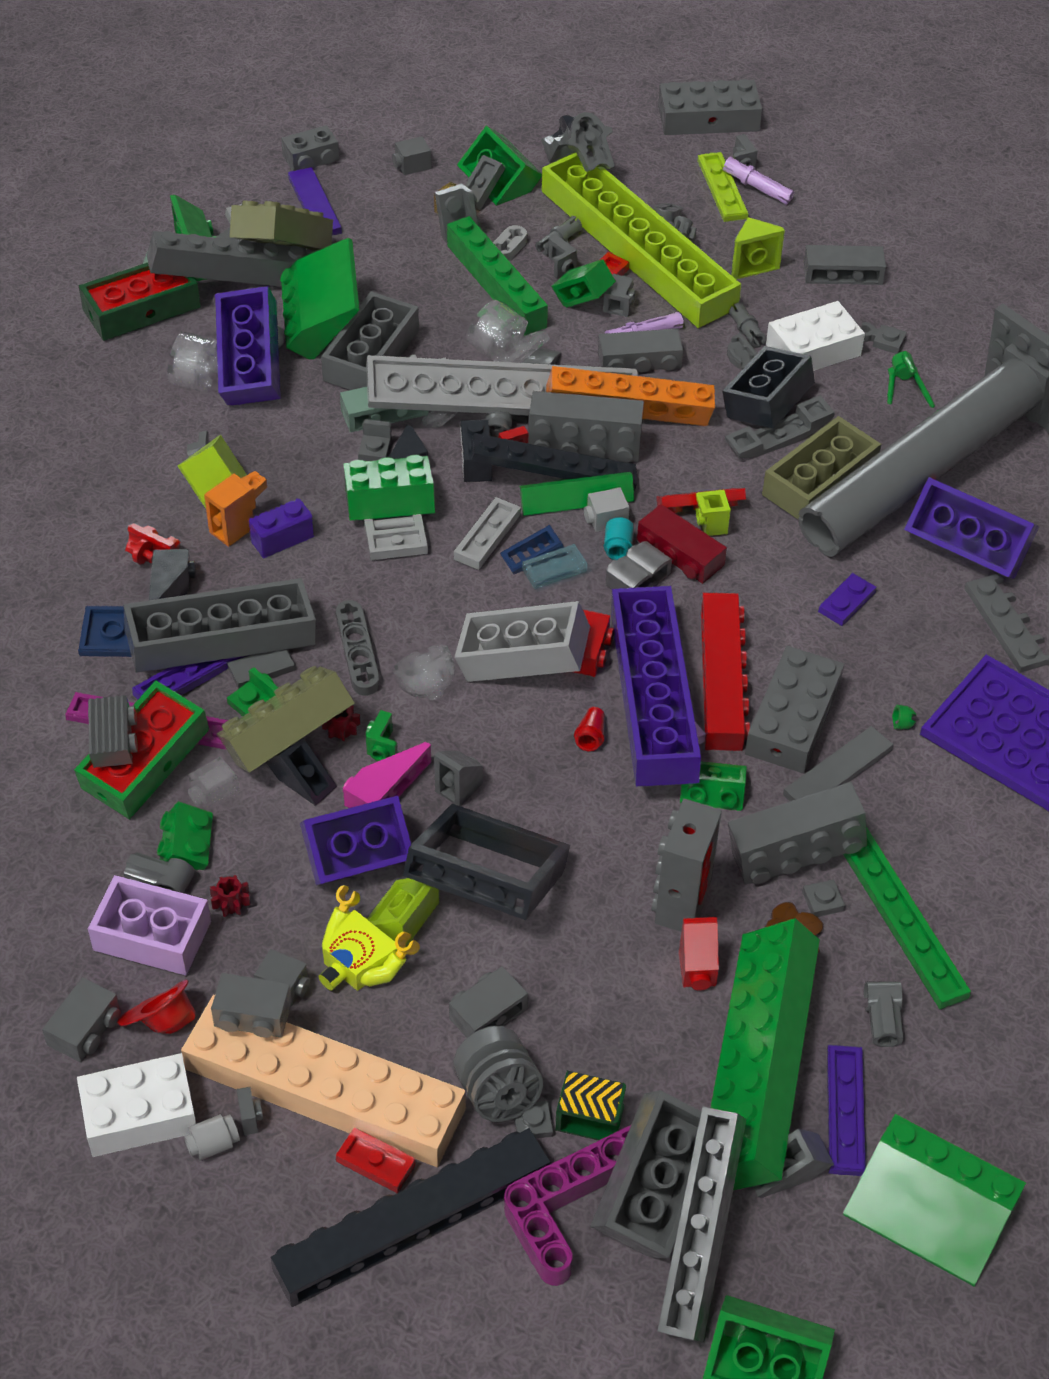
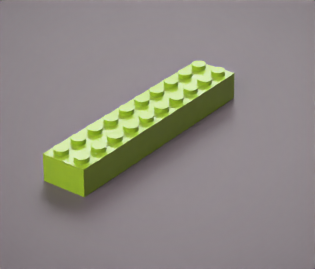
(643, 238)

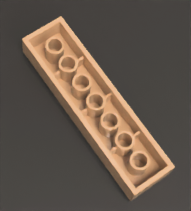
(331, 1084)

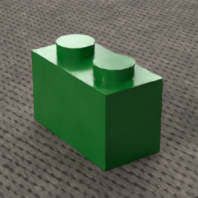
(583, 283)

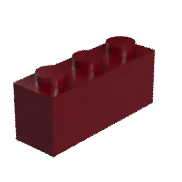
(685, 544)

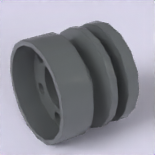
(497, 1074)

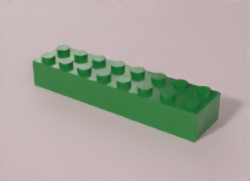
(766, 1043)

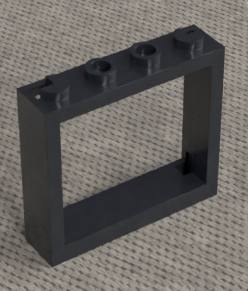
(478, 882)

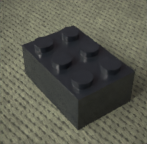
(768, 387)

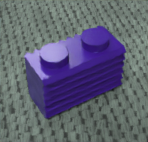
(281, 528)

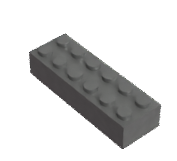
(219, 624)

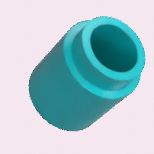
(618, 537)

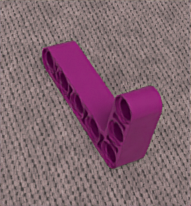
(543, 1202)

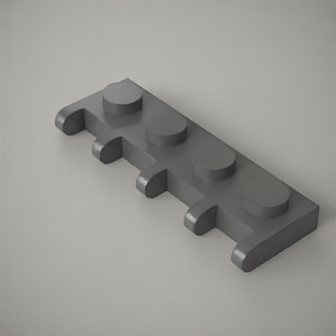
(1006, 623)

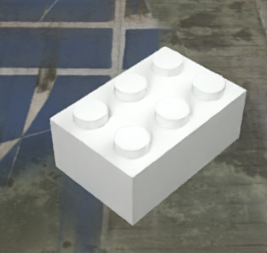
(821, 332)
(136, 1104)

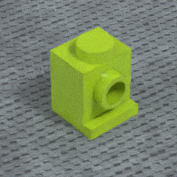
(713, 512)

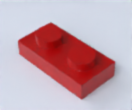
(375, 1160)

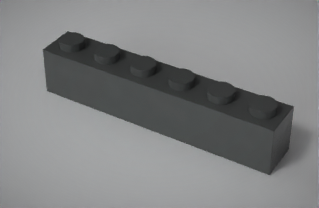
(220, 258)
(702, 1224)

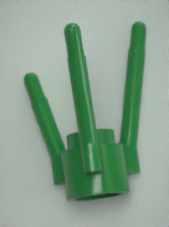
(904, 369)

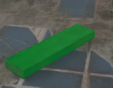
(571, 493)

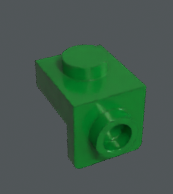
(377, 737)

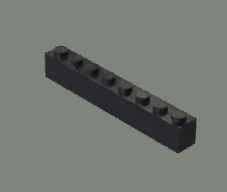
(435, 1202)

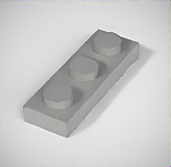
(487, 533)

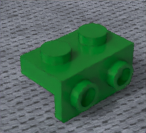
(186, 835)

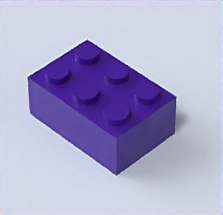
(356, 840)

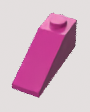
(387, 776)

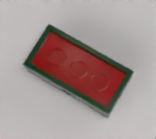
(136, 299)

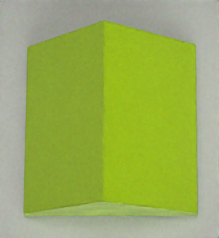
(757, 248)
(210, 467)
(404, 908)

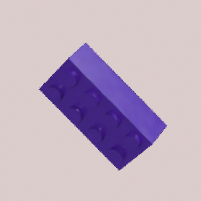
(247, 346)
(971, 528)

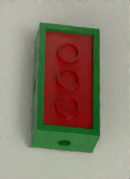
(165, 734)

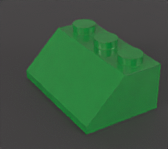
(519, 175)
(190, 220)
(766, 1344)

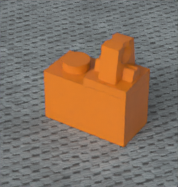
(231, 506)

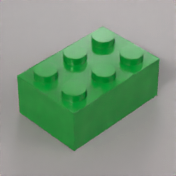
(389, 487)

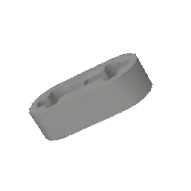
(513, 246)

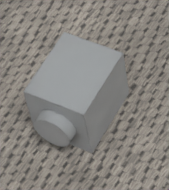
(605, 506)

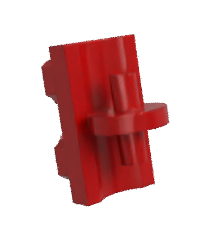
(145, 540)

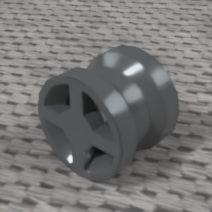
(498, 422)

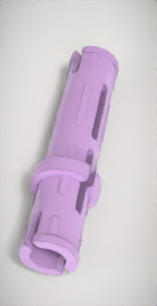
(750, 176)
(664, 322)

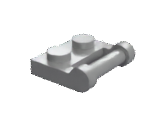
(396, 537)

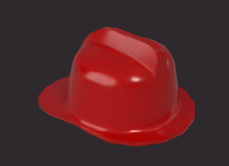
(163, 1012)

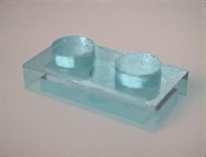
(554, 566)

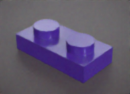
(847, 599)

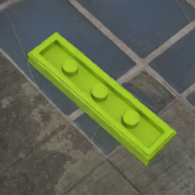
(722, 187)

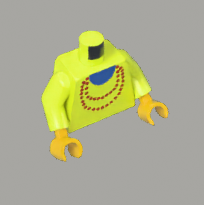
(359, 950)

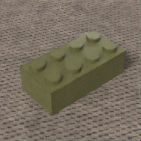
(280, 225)
(818, 465)
(285, 717)

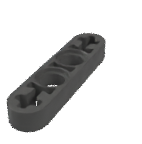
(358, 647)

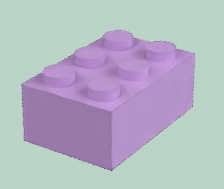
(149, 925)

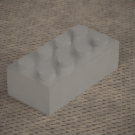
(522, 641)

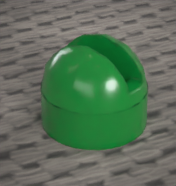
(904, 715)

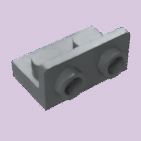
(455, 204)

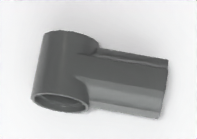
(171, 875)
(884, 1011)

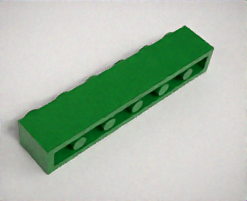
(496, 273)

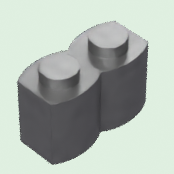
(639, 568)

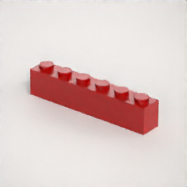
(723, 672)

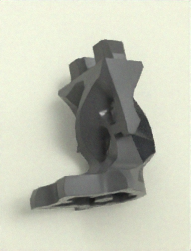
(580, 135)

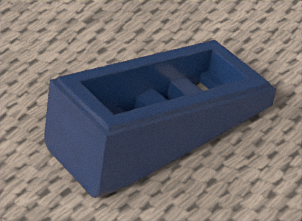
(538, 540)

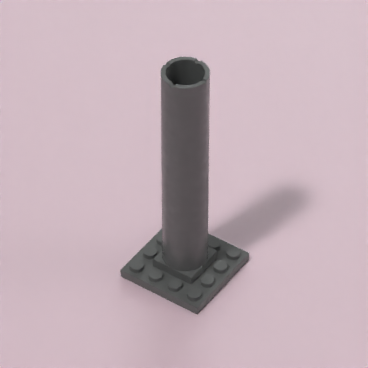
(1012, 387)

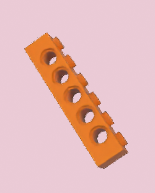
(662, 398)

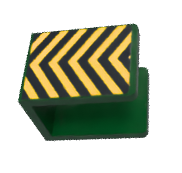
(590, 1106)

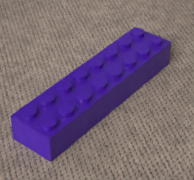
(655, 687)

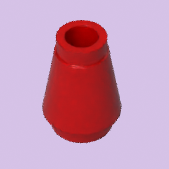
(590, 730)

